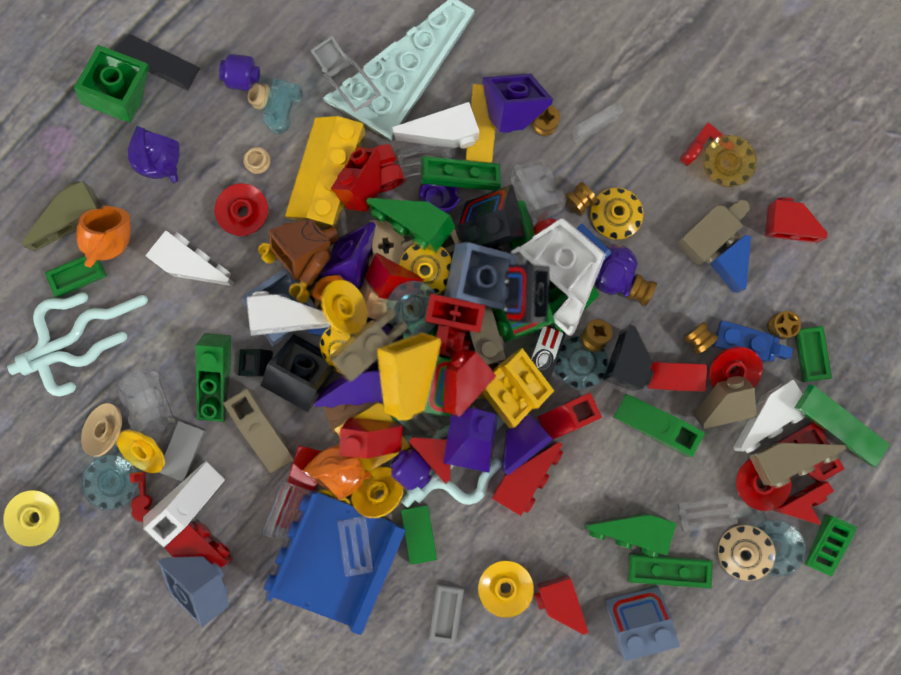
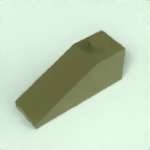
(61, 215)

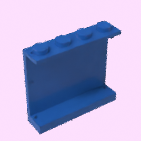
(312, 563)

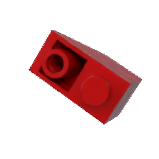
(359, 179)
(570, 416)
(196, 542)

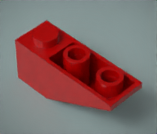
(517, 488)

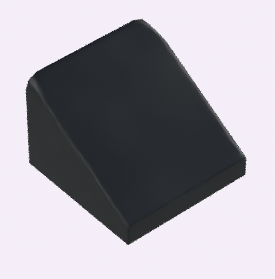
(254, 362)

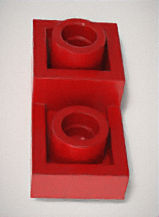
(452, 341)
(679, 376)

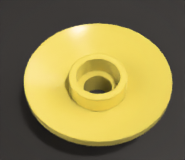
(19, 520)

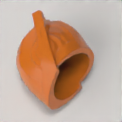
(103, 233)
(337, 472)

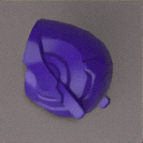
(153, 155)
(617, 271)

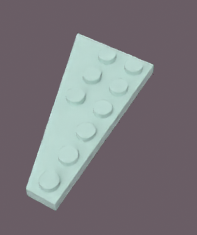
(403, 70)

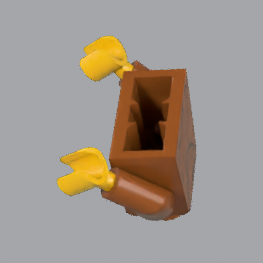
(301, 250)

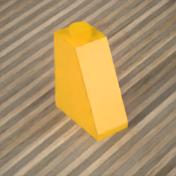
(407, 374)

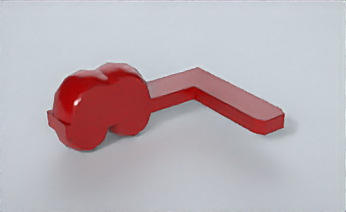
(697, 145)
(143, 500)

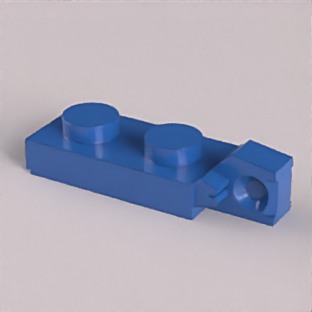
(763, 344)

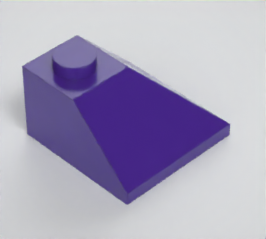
(514, 101)
(351, 255)
(471, 440)
(523, 443)

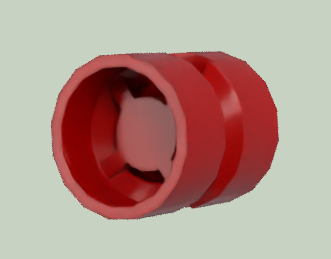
(390, 174)

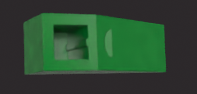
(417, 219)
(212, 376)
(659, 425)
(637, 529)

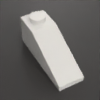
(445, 128)
(278, 314)

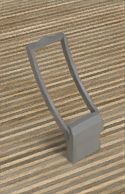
(333, 61)

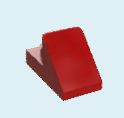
(800, 503)

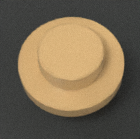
(258, 95)
(257, 160)

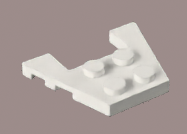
(572, 264)

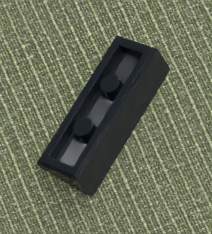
(160, 61)

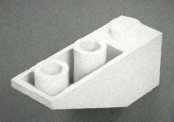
(180, 261)
(773, 412)
(182, 504)

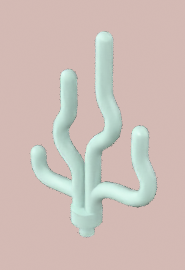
(44, 352)
(436, 482)

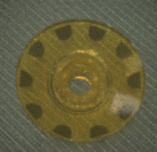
(740, 155)

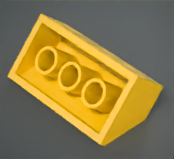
(325, 156)

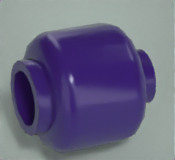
(239, 72)
(410, 469)

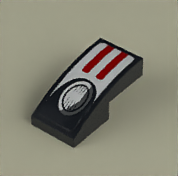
(546, 350)

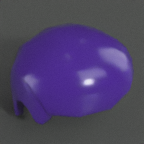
(440, 196)

